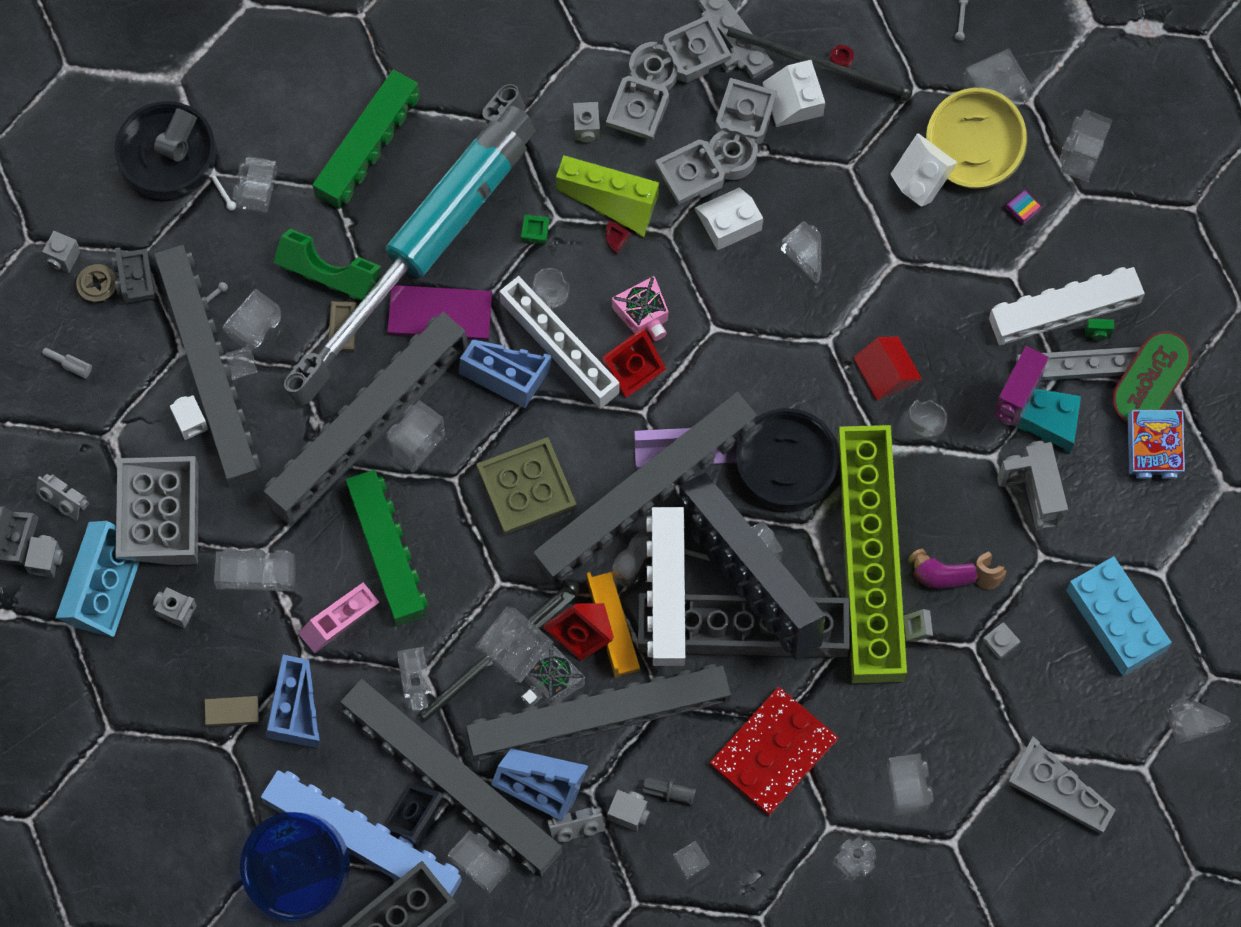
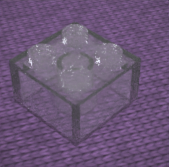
(1002, 75)
(1084, 145)
(415, 435)
(513, 644)

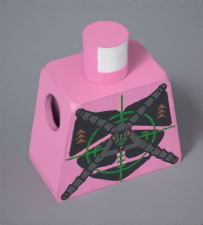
(643, 308)

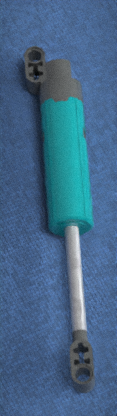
(432, 224)

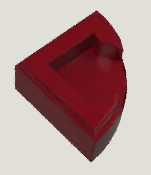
(616, 237)

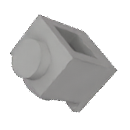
(180, 613)

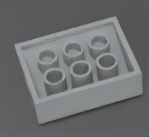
(157, 510)

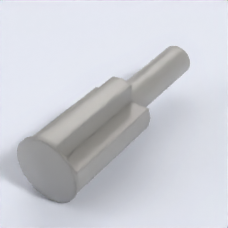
(70, 363)

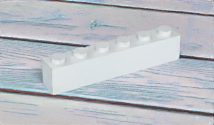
(1066, 305)
(559, 342)
(667, 586)

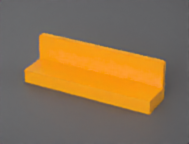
(621, 649)

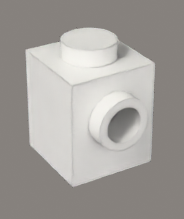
(188, 417)

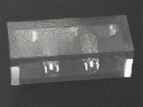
(255, 570)

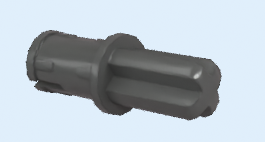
(668, 790)

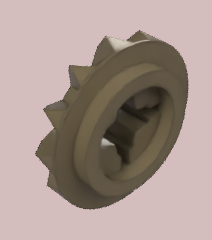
(101, 273)

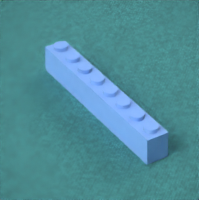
(363, 840)

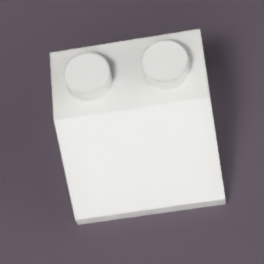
(797, 95)
(922, 170)
(730, 218)

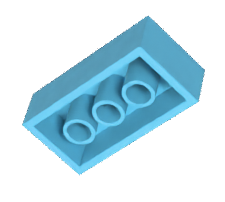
(1118, 616)

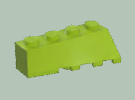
(610, 192)

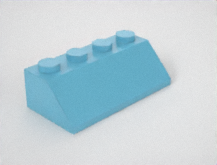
(97, 583)

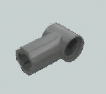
(173, 141)

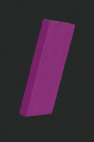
(415, 306)

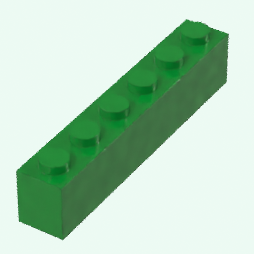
(366, 139)
(386, 548)

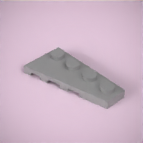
(1056, 786)

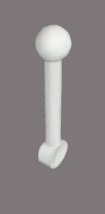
(231, 205)

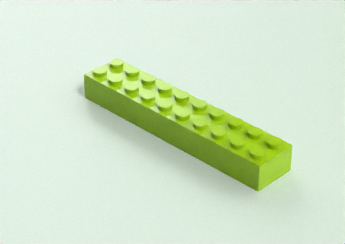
(871, 554)

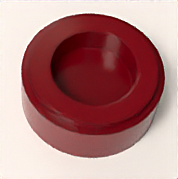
(842, 56)

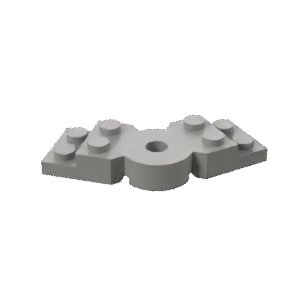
(682, 57)
(740, 127)

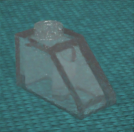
(804, 249)
(1194, 720)

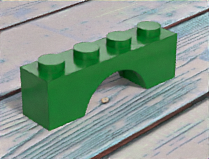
(298, 254)

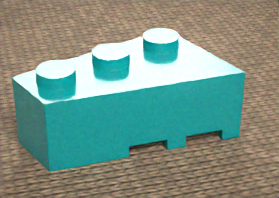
(1052, 417)

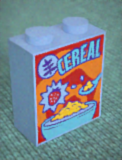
(1156, 443)

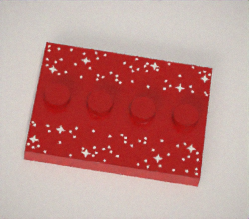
(773, 751)

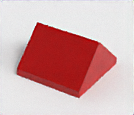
(634, 362)
(886, 367)
(582, 629)

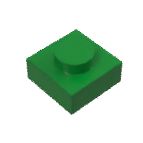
(535, 229)
(1099, 329)

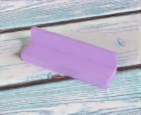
(651, 442)

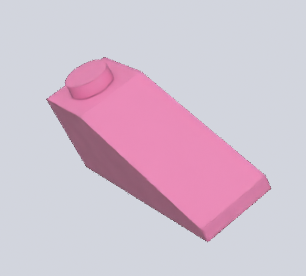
(338, 617)

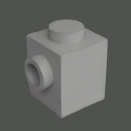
(586, 121)
(61, 252)
(43, 556)
(628, 810)

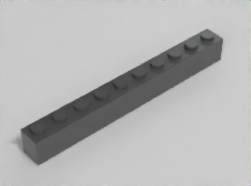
(207, 367)
(599, 712)
(451, 778)

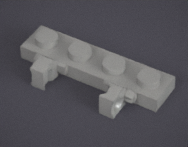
(742, 54)

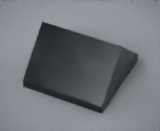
(415, 813)

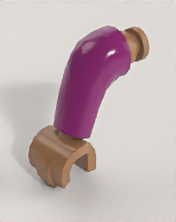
(941, 576)

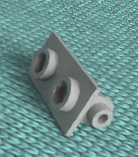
(52, 491)
(588, 822)

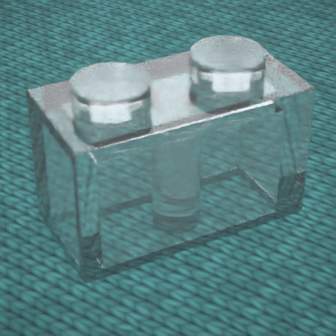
(253, 320)
(909, 784)
(480, 861)

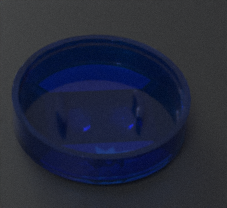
(294, 865)

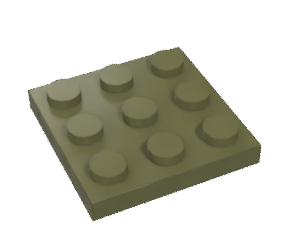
(526, 485)

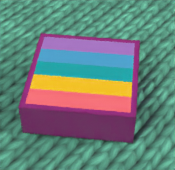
(1023, 206)

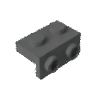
(134, 275)
(15, 535)

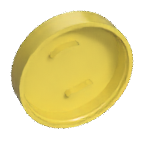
(981, 134)

